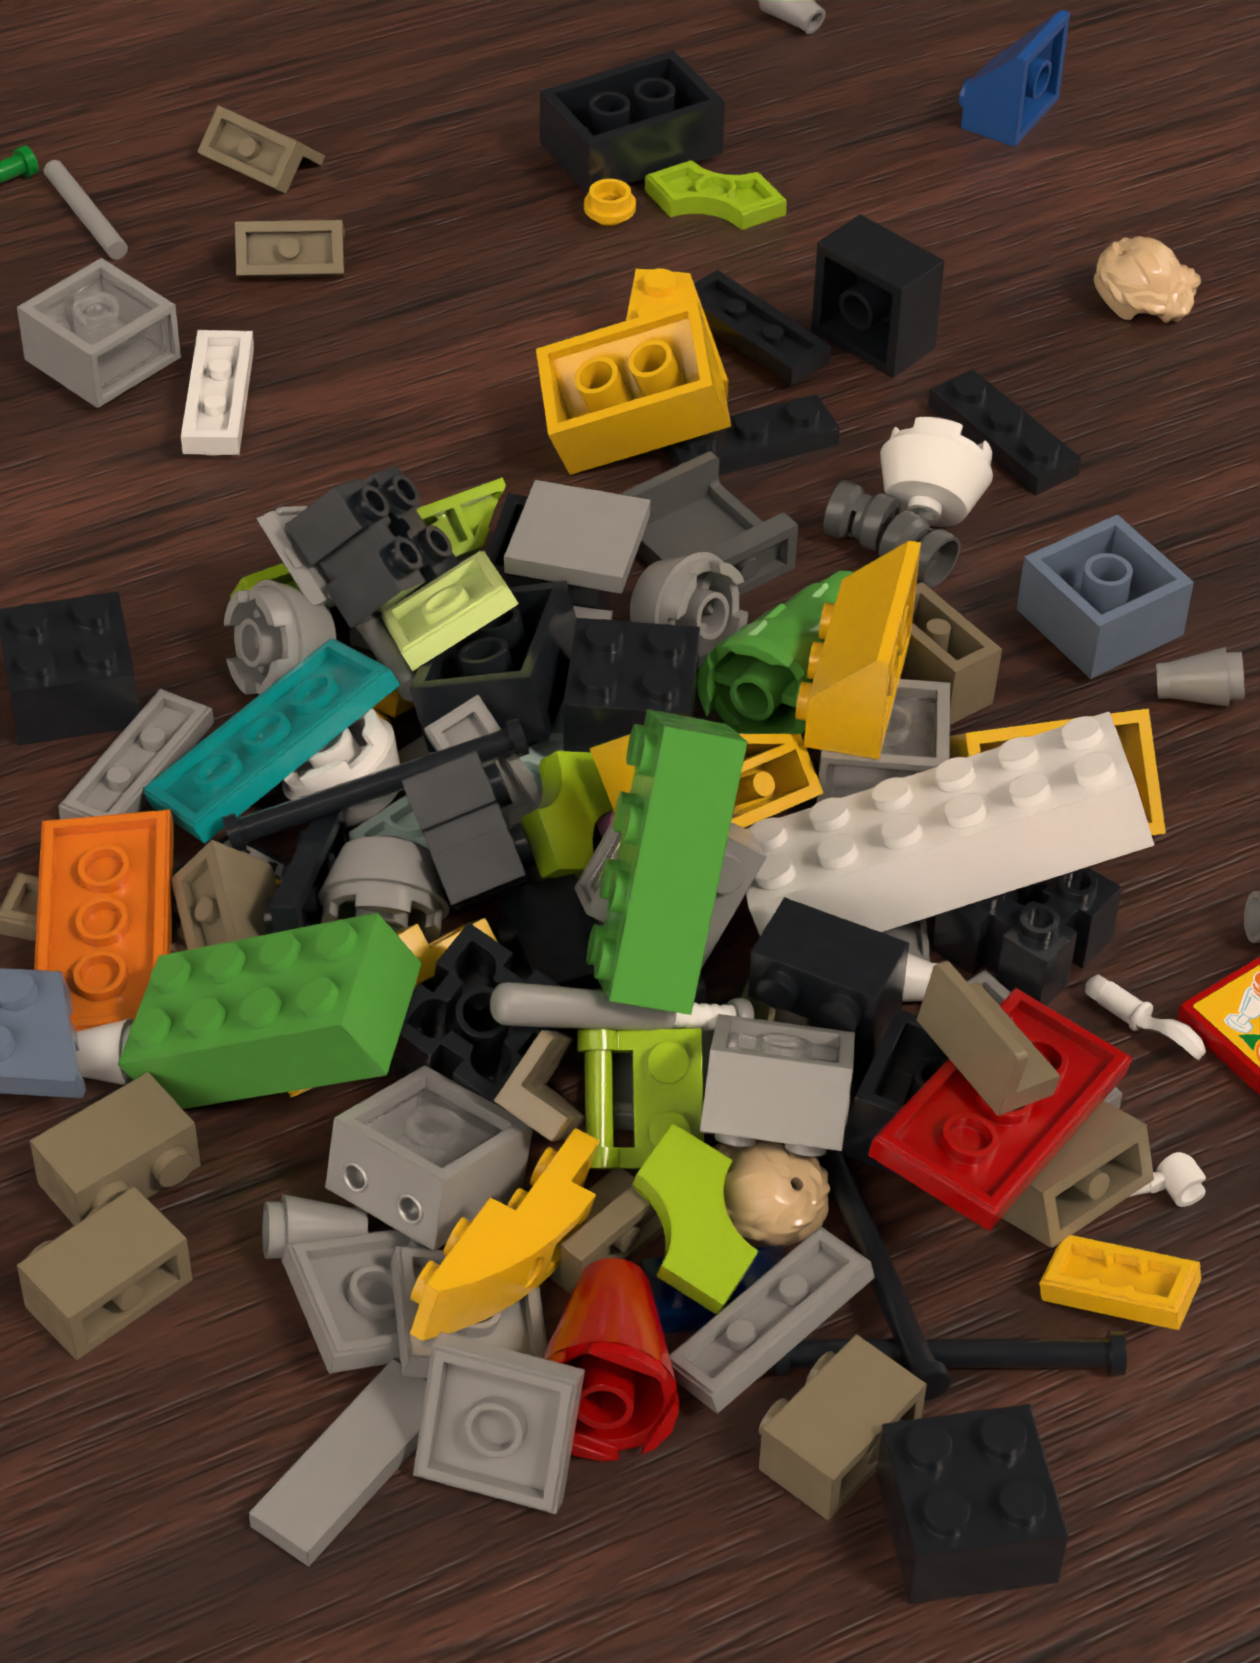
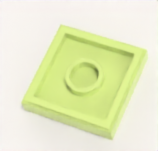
(448, 609)

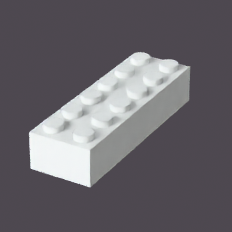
(956, 830)

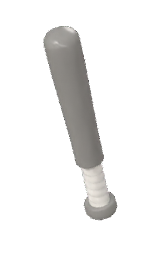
(590, 1009)

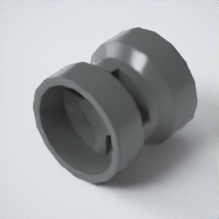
(859, 515)
(938, 547)

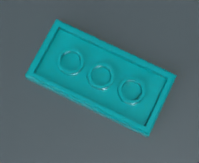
(270, 738)

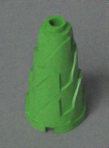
(760, 667)

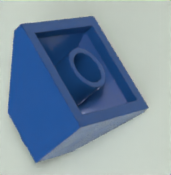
(1017, 84)

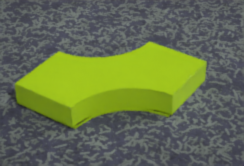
(739, 199)
(569, 808)
(686, 1189)

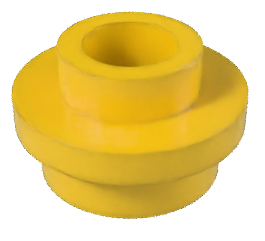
(610, 202)

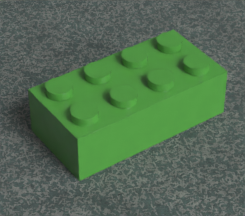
(666, 861)
(274, 1012)

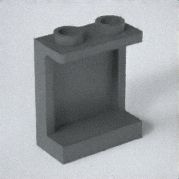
(699, 515)

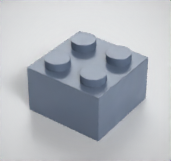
(1104, 596)

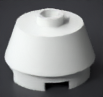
(935, 470)
(356, 752)

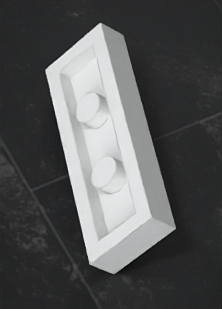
(217, 392)

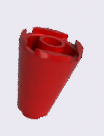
(628, 1375)

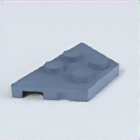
(37, 1035)

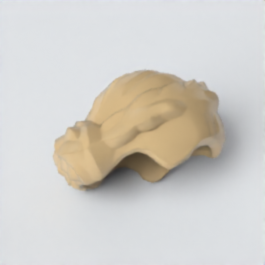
(1145, 278)
(762, 1195)

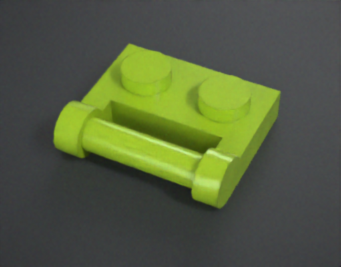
(665, 1089)

